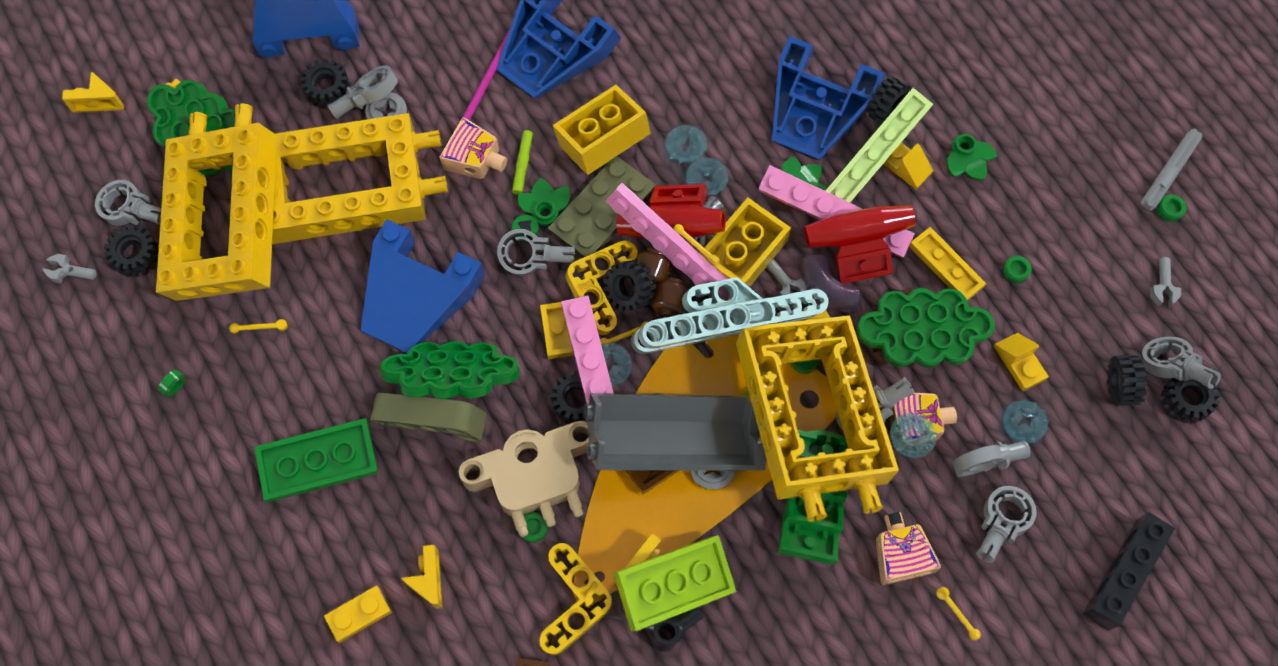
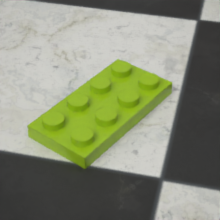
(674, 582)

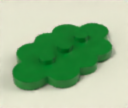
(172, 111)
(925, 328)
(449, 370)

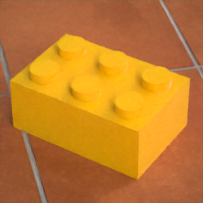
(602, 129)
(748, 242)

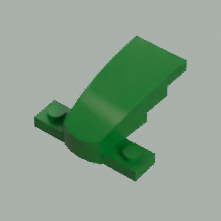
(816, 539)

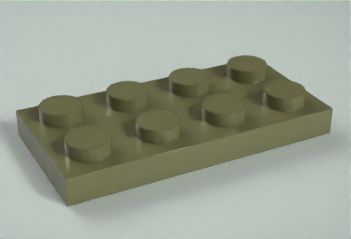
(588, 219)

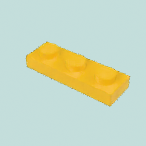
(946, 263)

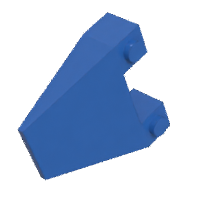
(296, 19)
(546, 53)
(813, 111)
(408, 298)

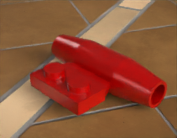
(681, 206)
(860, 239)

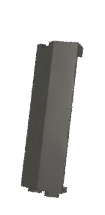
(673, 432)

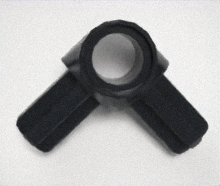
(676, 626)

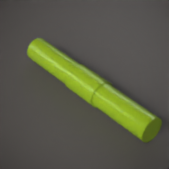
(522, 162)

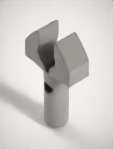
(67, 270)
(784, 280)
(1165, 284)

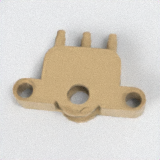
(532, 485)

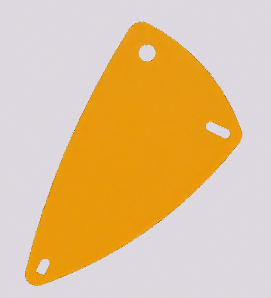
(679, 508)

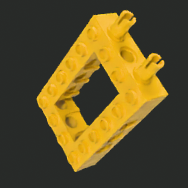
(361, 209)
(247, 267)
(869, 455)

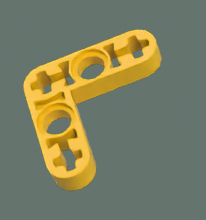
(590, 283)
(585, 596)

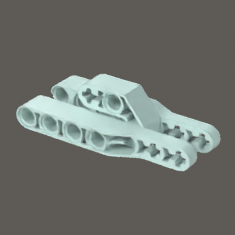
(721, 318)

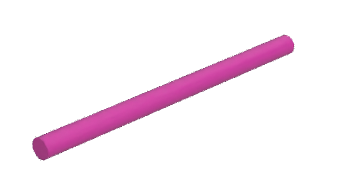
(485, 82)

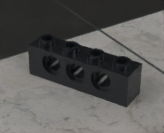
(1128, 571)

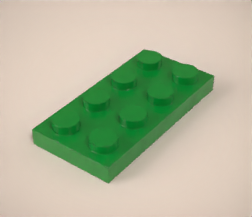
(316, 460)

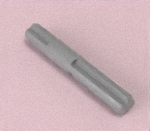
(1171, 169)

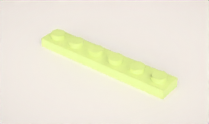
(880, 146)

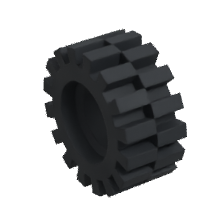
(320, 72)
(887, 98)
(125, 239)
(642, 285)
(1126, 380)
(559, 395)
(1181, 408)

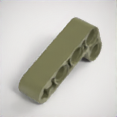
(429, 414)

